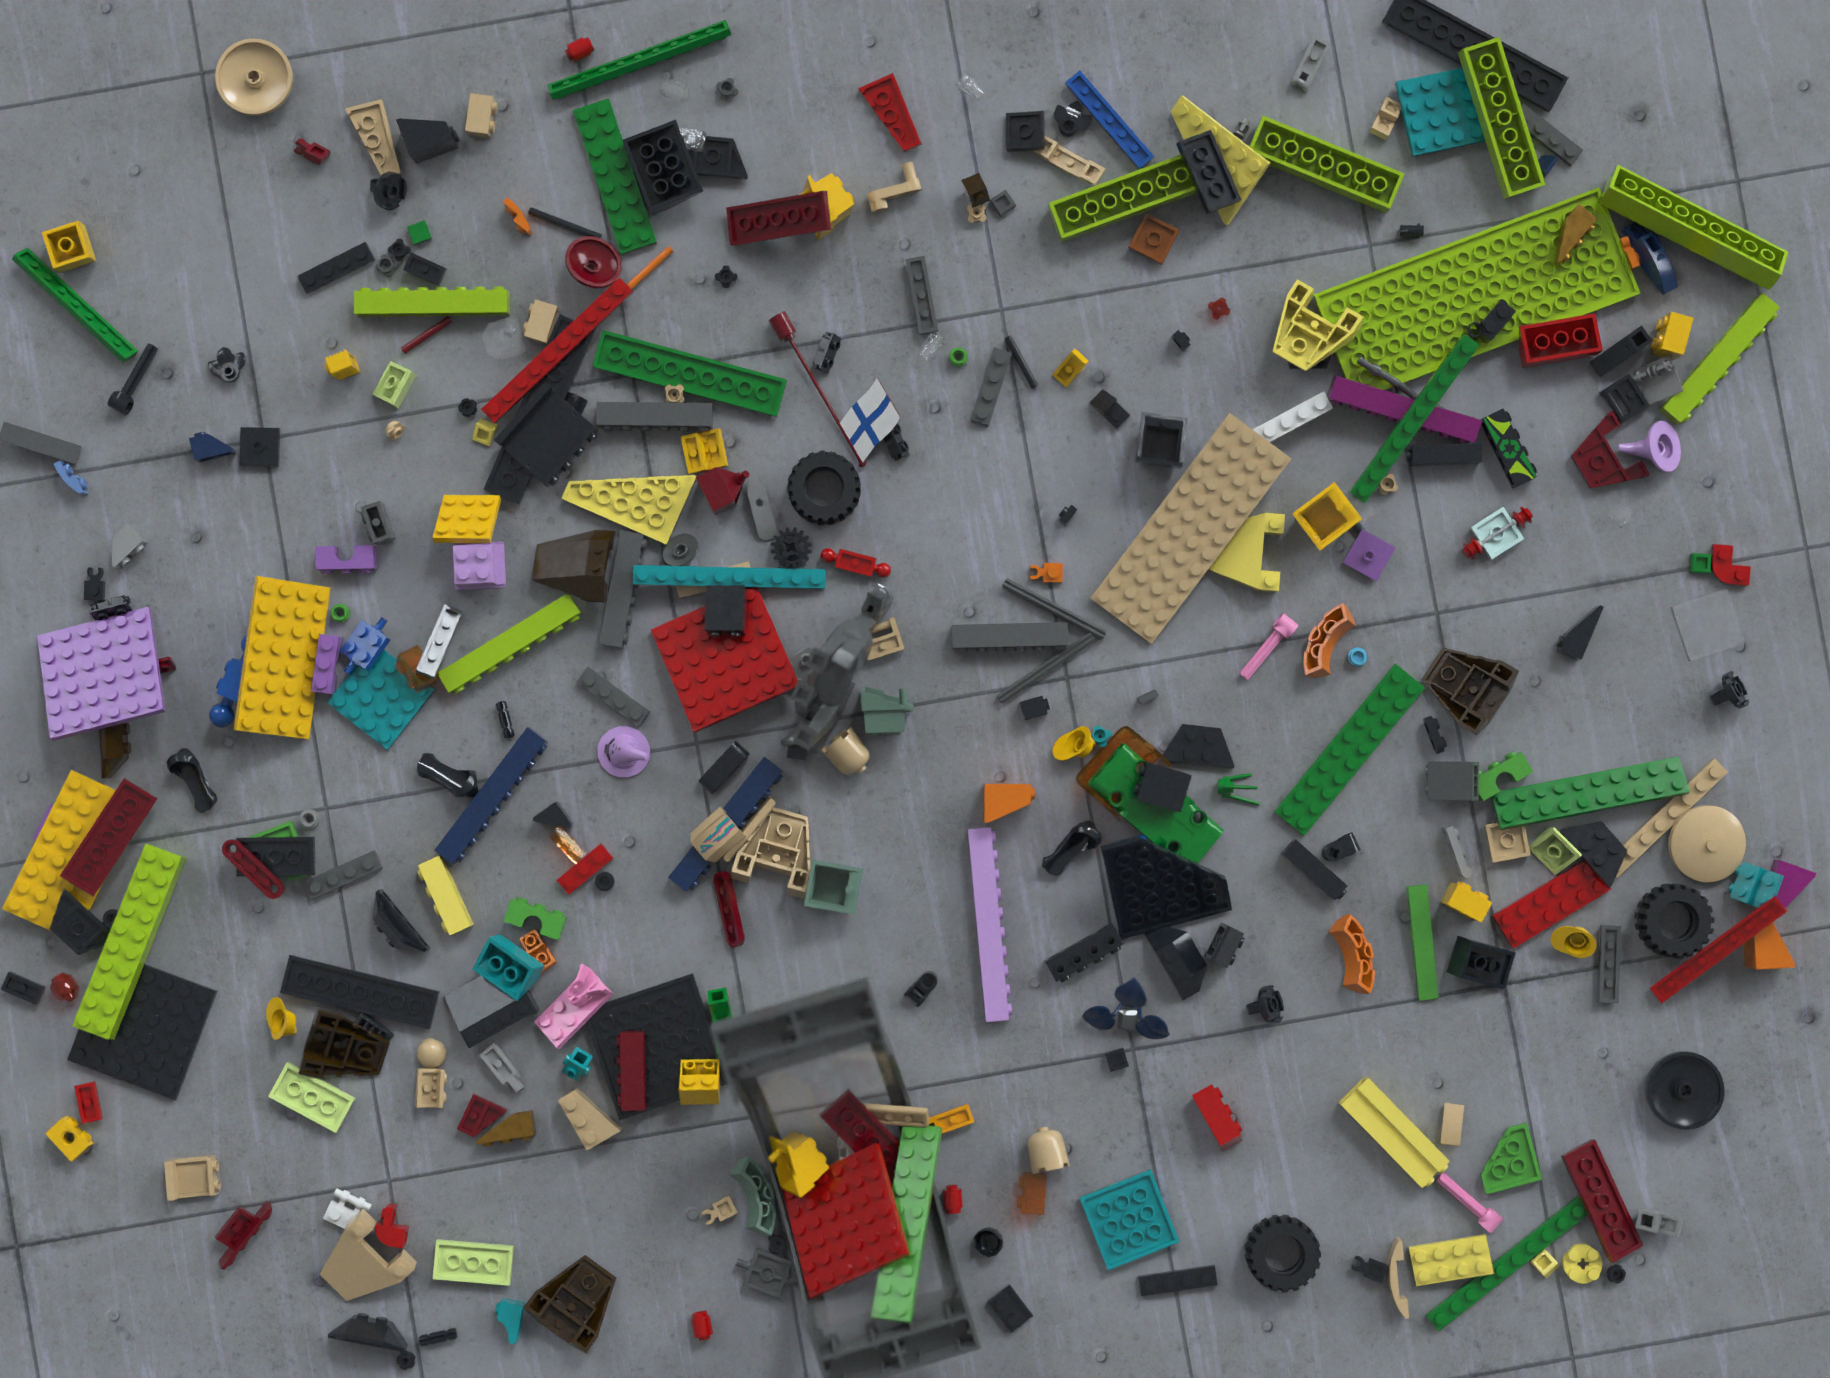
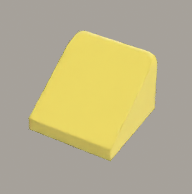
(484, 432)
(1545, 1263)

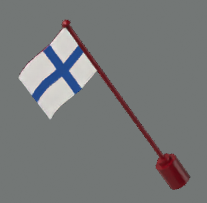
(867, 419)

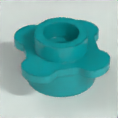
(1105, 735)

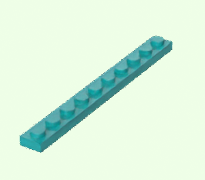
(729, 576)

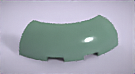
(759, 1196)

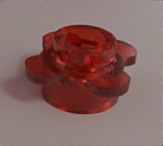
(1218, 313)

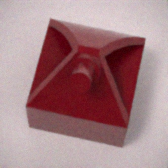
(722, 488)

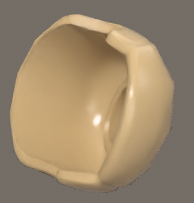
(431, 1053)

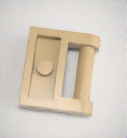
(888, 643)

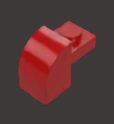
(388, 1232)

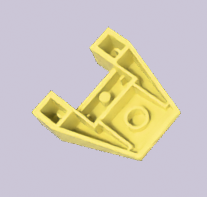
(1307, 337)
(1243, 554)

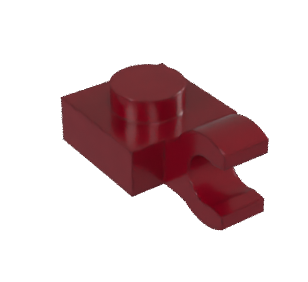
(312, 152)

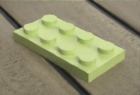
(312, 1097)
(473, 1262)

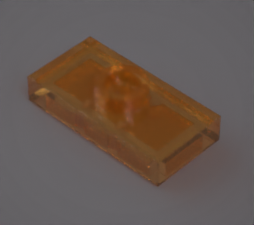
(567, 844)

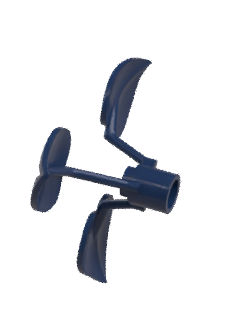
(1133, 996)

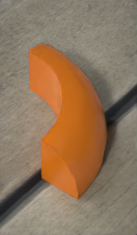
(1324, 638)
(1357, 954)

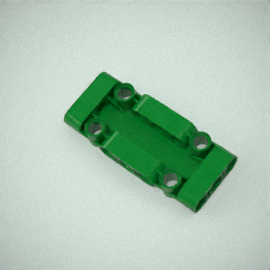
(1155, 822)

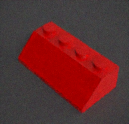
(1559, 340)

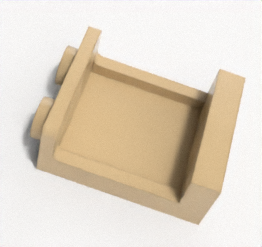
(192, 1177)

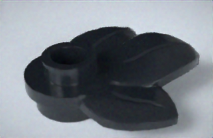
(1071, 116)
(225, 362)

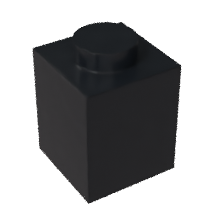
(1034, 707)

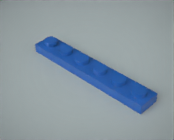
(1109, 120)

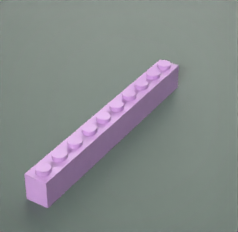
(988, 924)

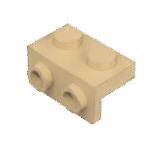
(430, 1087)

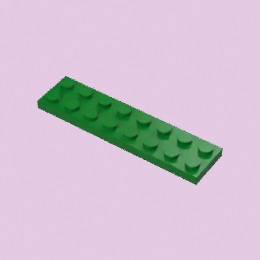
(615, 176)

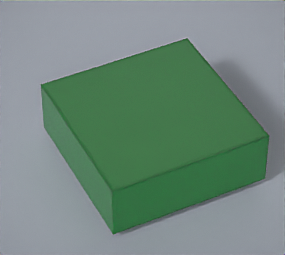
(419, 232)
(1700, 563)

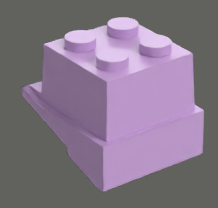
(479, 566)

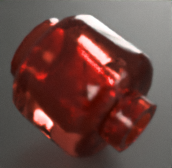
(64, 987)

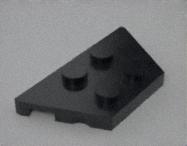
(719, 159)
(1199, 746)
(1598, 849)
(77, 925)

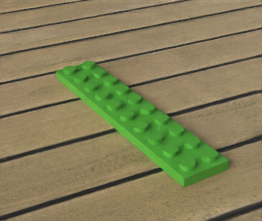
(912, 1193)

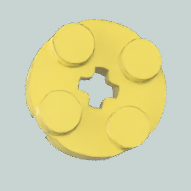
(1590, 1271)

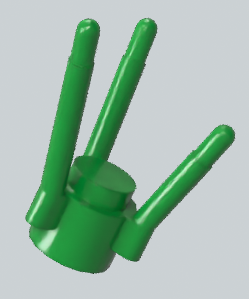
(1226, 786)

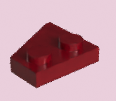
(479, 1115)

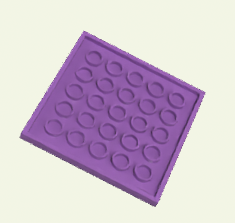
(100, 674)

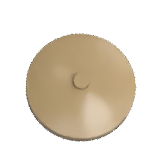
(254, 77)
(1707, 843)

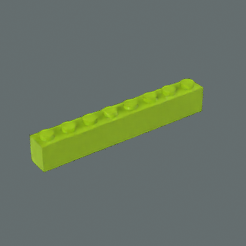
(432, 302)
(1719, 358)
(509, 643)

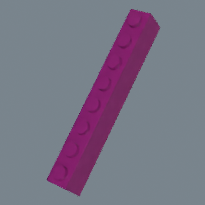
(1395, 406)

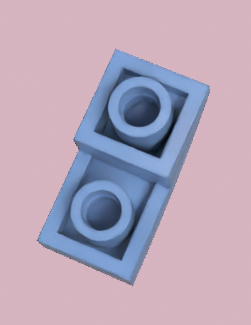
(75, 482)

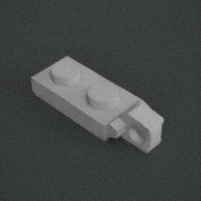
(502, 1067)

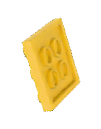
(467, 519)

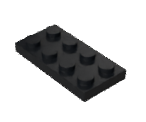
(1208, 172)
(283, 854)

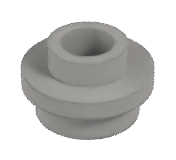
(303, 818)

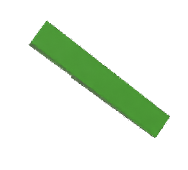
(1422, 941)

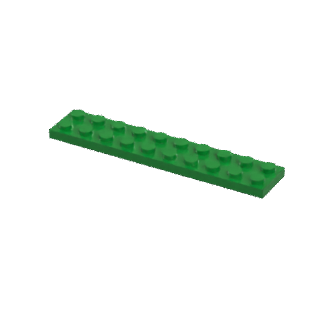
(695, 373)
(1349, 749)
(1590, 793)

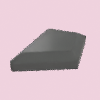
(1127, 1020)

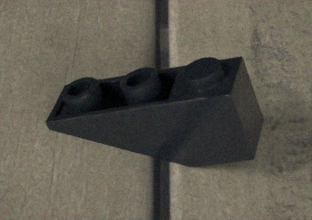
(1621, 351)

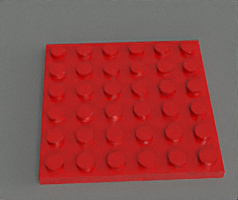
(724, 673)
(846, 1222)

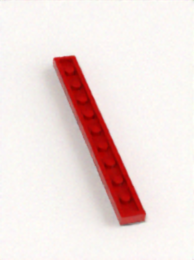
(557, 350)

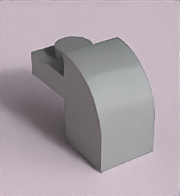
(1659, 1221)

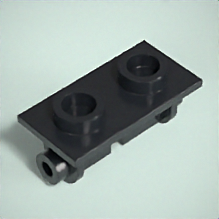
(830, 344)
(899, 447)
(104, 610)

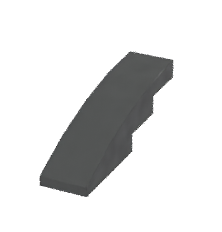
(40, 443)

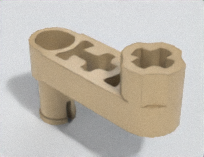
(879, 198)

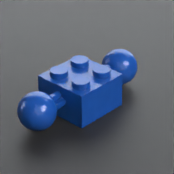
(222, 713)

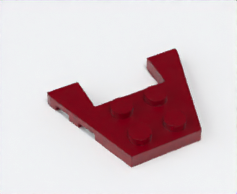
(1599, 463)

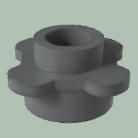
(723, 85)
(381, 265)

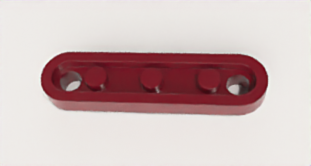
(253, 868)
(729, 909)

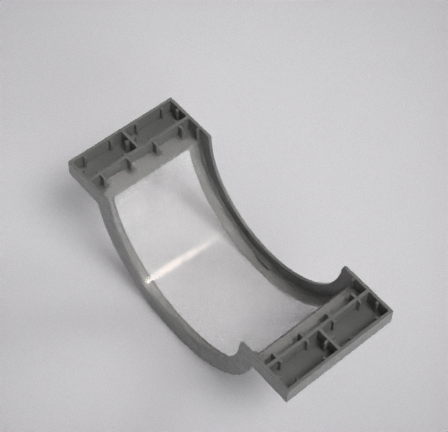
(786, 1071)

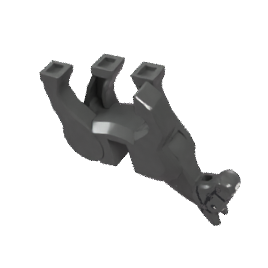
(833, 668)

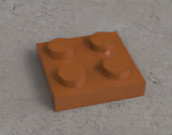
(1153, 238)

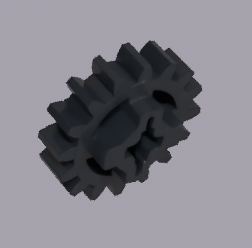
(786, 555)

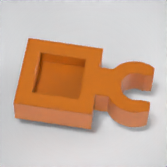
(1632, 256)
(1050, 572)

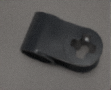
(1343, 847)
(921, 989)

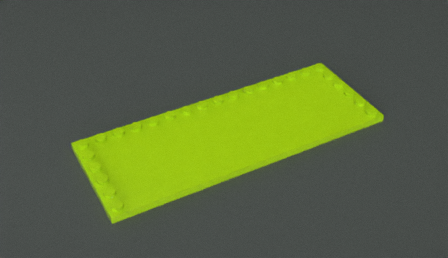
(1426, 302)

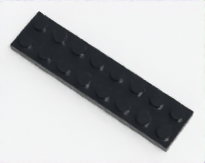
(359, 991)

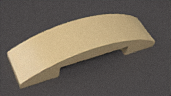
(1071, 163)
(1396, 1254)

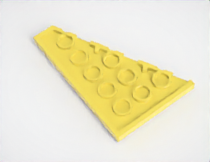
(1242, 161)
(640, 504)

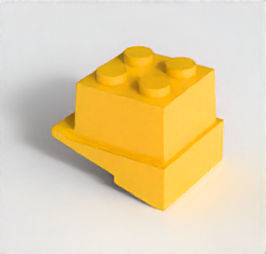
(839, 201)
(1327, 516)
(797, 1162)

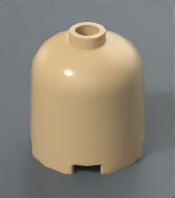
(847, 752)
(1047, 1150)

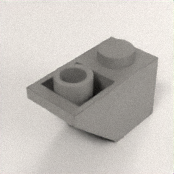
(125, 546)

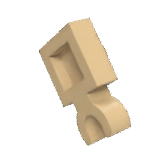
(722, 1209)

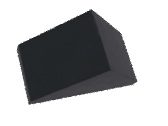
(554, 815)

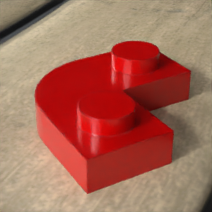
(1724, 570)

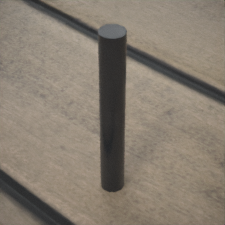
(1021, 362)

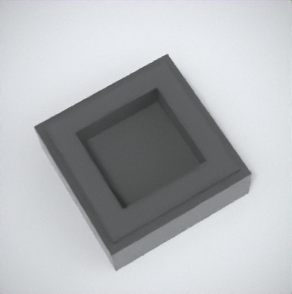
(1002, 203)
(1147, 696)

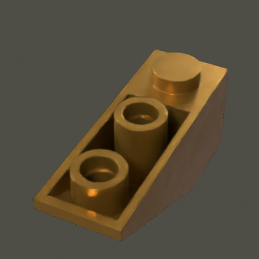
(1573, 228)
(517, 1125)

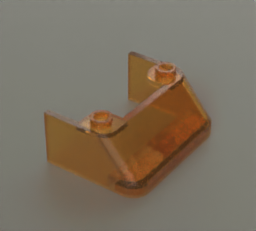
(1136, 743)

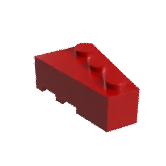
(1218, 1117)

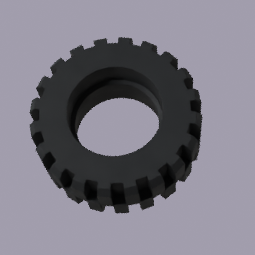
(819, 462)
(1699, 920)
(1294, 1276)

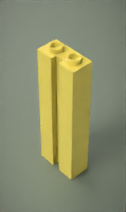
(1394, 1132)

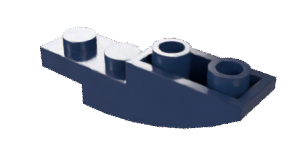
(1656, 261)

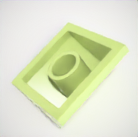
(394, 384)
(1554, 850)

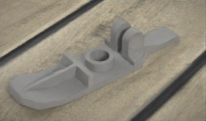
(762, 514)

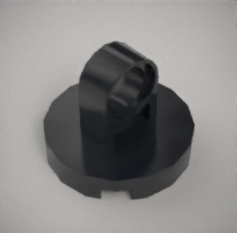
(388, 190)
(1733, 690)
(1268, 1004)

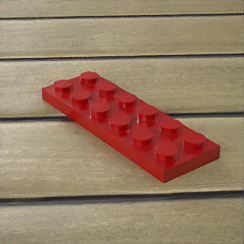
(1549, 903)

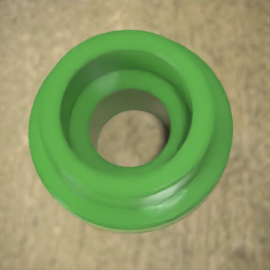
(962, 352)
(334, 613)

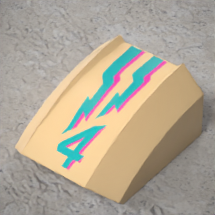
(716, 836)

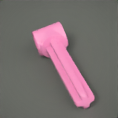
(1282, 628)
(1486, 1217)

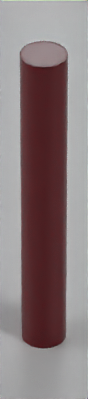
(425, 335)

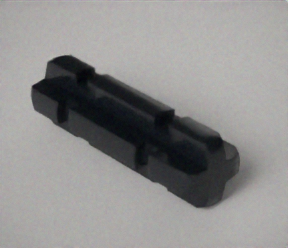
(505, 720)
(437, 1337)

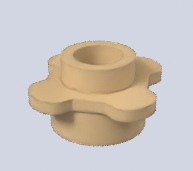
(976, 218)
(670, 398)
(394, 430)
(1392, 484)

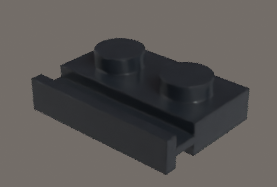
(1010, 1308)

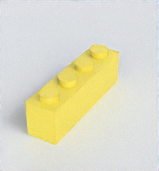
(445, 895)

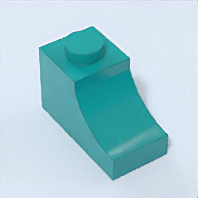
(511, 1313)

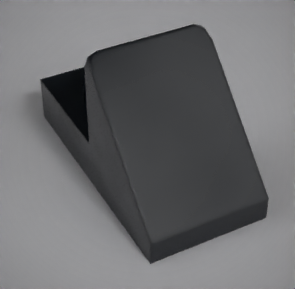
(1109, 408)

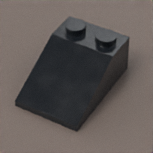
(1224, 945)
(1481, 962)

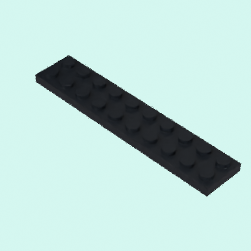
(1451, 34)
(508, 476)

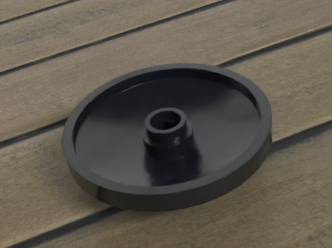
(1684, 1090)

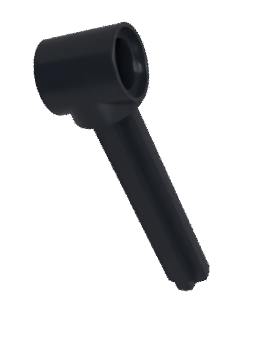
(122, 400)

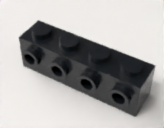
(1084, 952)

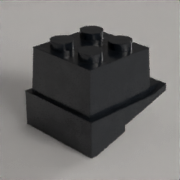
(1161, 440)

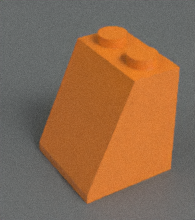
(1005, 798)
(1767, 950)

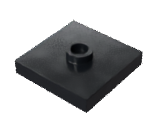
(1025, 131)
(259, 446)

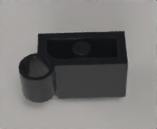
(1492, 322)

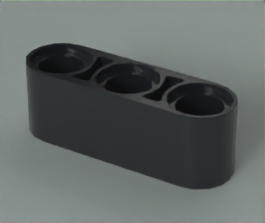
(723, 767)

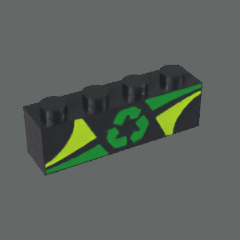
(1508, 448)

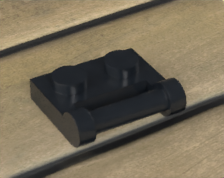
(1629, 395)

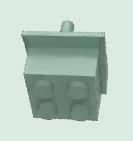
(884, 712)
(833, 887)

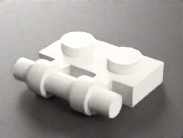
(339, 1213)

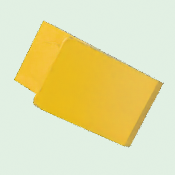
(1070, 368)

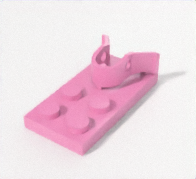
(573, 1007)

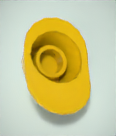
(1074, 744)
(1573, 941)
(280, 1020)

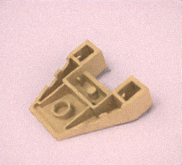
(779, 846)
(357, 1268)

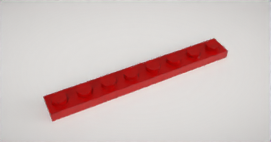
(1718, 949)

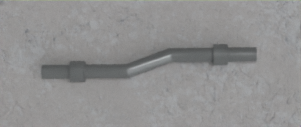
(1375, 369)

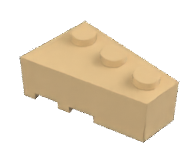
(588, 1119)

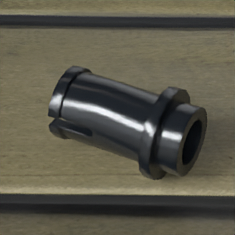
(1413, 230)

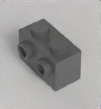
(378, 523)

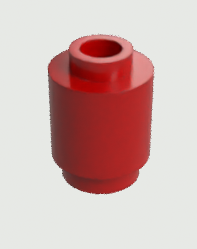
(579, 49)
(952, 1199)
(701, 1325)

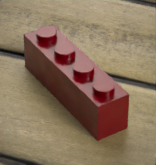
(633, 1070)

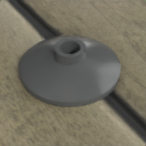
(680, 550)

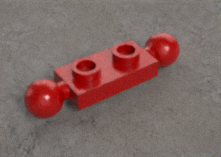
(855, 562)

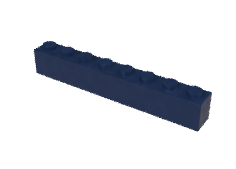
(491, 795)
(737, 808)

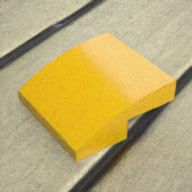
(704, 451)

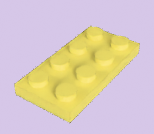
(1451, 1260)

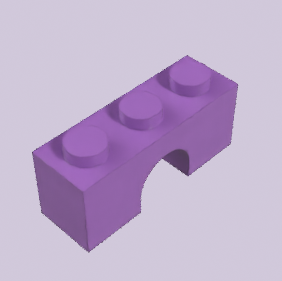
(363, 559)
(325, 666)

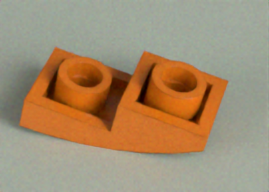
(520, 220)
(537, 948)

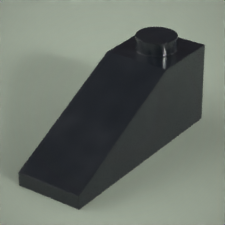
(1576, 639)

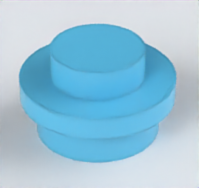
(1357, 657)

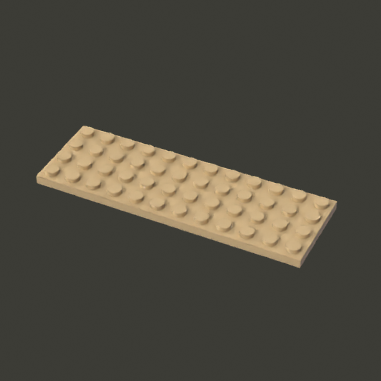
(1190, 528)

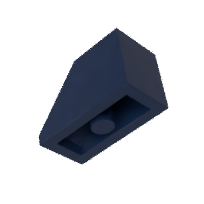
(207, 447)

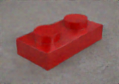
(88, 1102)

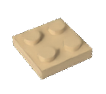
(1506, 843)

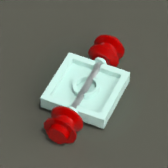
(1497, 533)

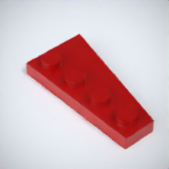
(891, 108)

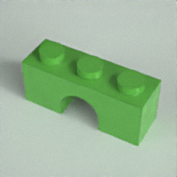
(1514, 765)
(552, 922)

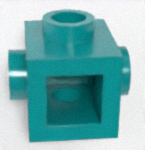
(577, 1064)

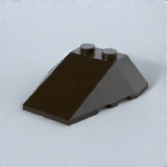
(575, 564)
(1470, 686)
(341, 1048)
(574, 1303)

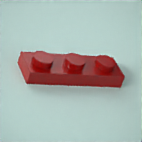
(584, 869)

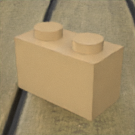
(481, 115)
(540, 322)

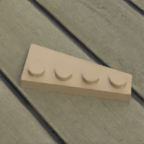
(374, 129)

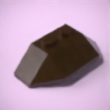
(114, 748)

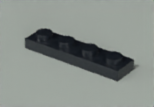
(336, 267)
(1177, 1280)

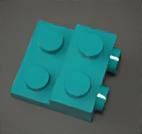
(1754, 885)

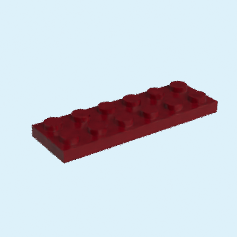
(778, 218)
(108, 837)
(861, 1128)
(1602, 1200)

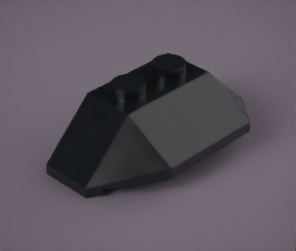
(395, 925)
(1179, 959)
(370, 1332)

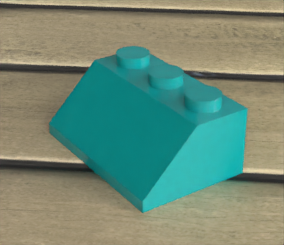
(507, 966)

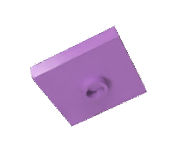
(1369, 554)

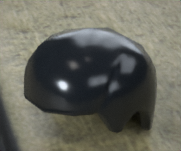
(988, 1241)

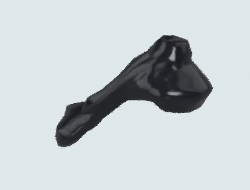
(188, 768)
(459, 782)
(1079, 839)

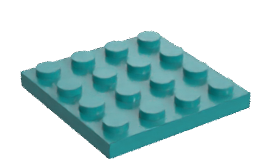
(1438, 112)
(379, 700)
(1129, 1219)

